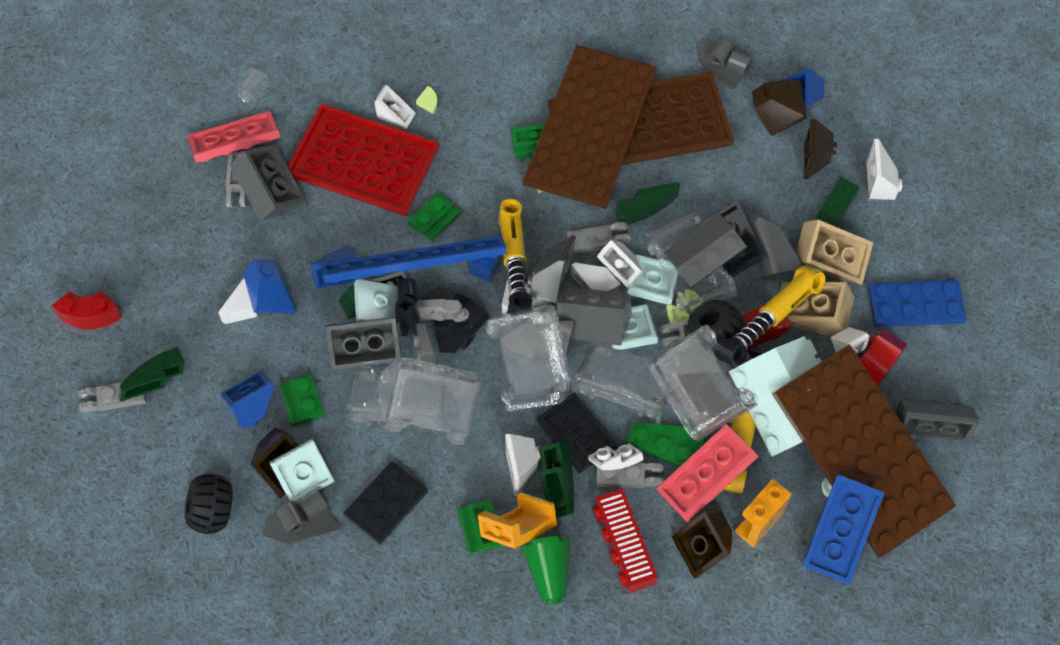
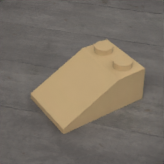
(834, 251)
(824, 312)

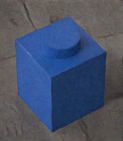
(484, 267)

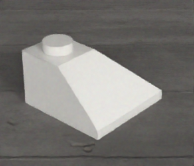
(881, 174)
(521, 459)

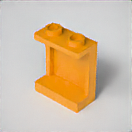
(763, 512)
(521, 524)

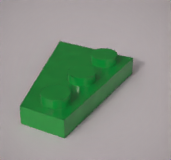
(664, 442)

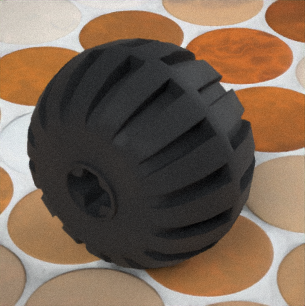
(720, 316)
(208, 503)

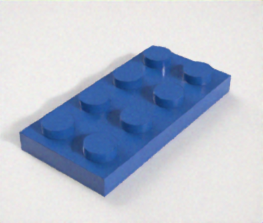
(916, 303)
(843, 529)

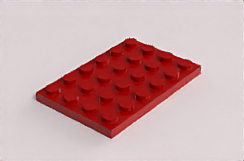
(363, 159)

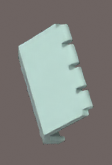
(765, 376)

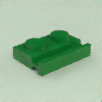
(526, 140)
(434, 217)
(301, 399)
(470, 526)

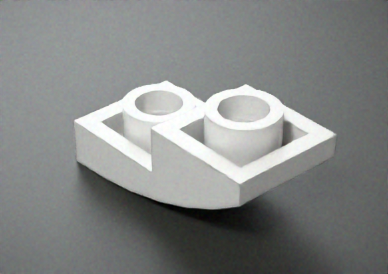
(623, 457)

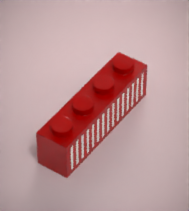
(625, 541)

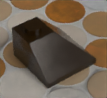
(780, 104)
(817, 148)
(269, 448)
(704, 541)

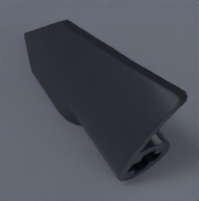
(405, 307)
(457, 335)

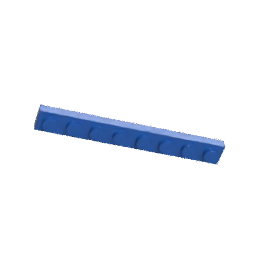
(413, 259)

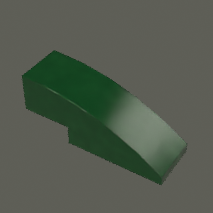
(838, 202)
(646, 203)
(152, 374)
(558, 477)

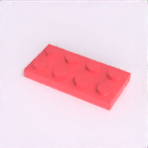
(233, 136)
(707, 473)

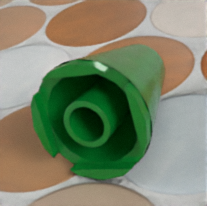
(549, 566)

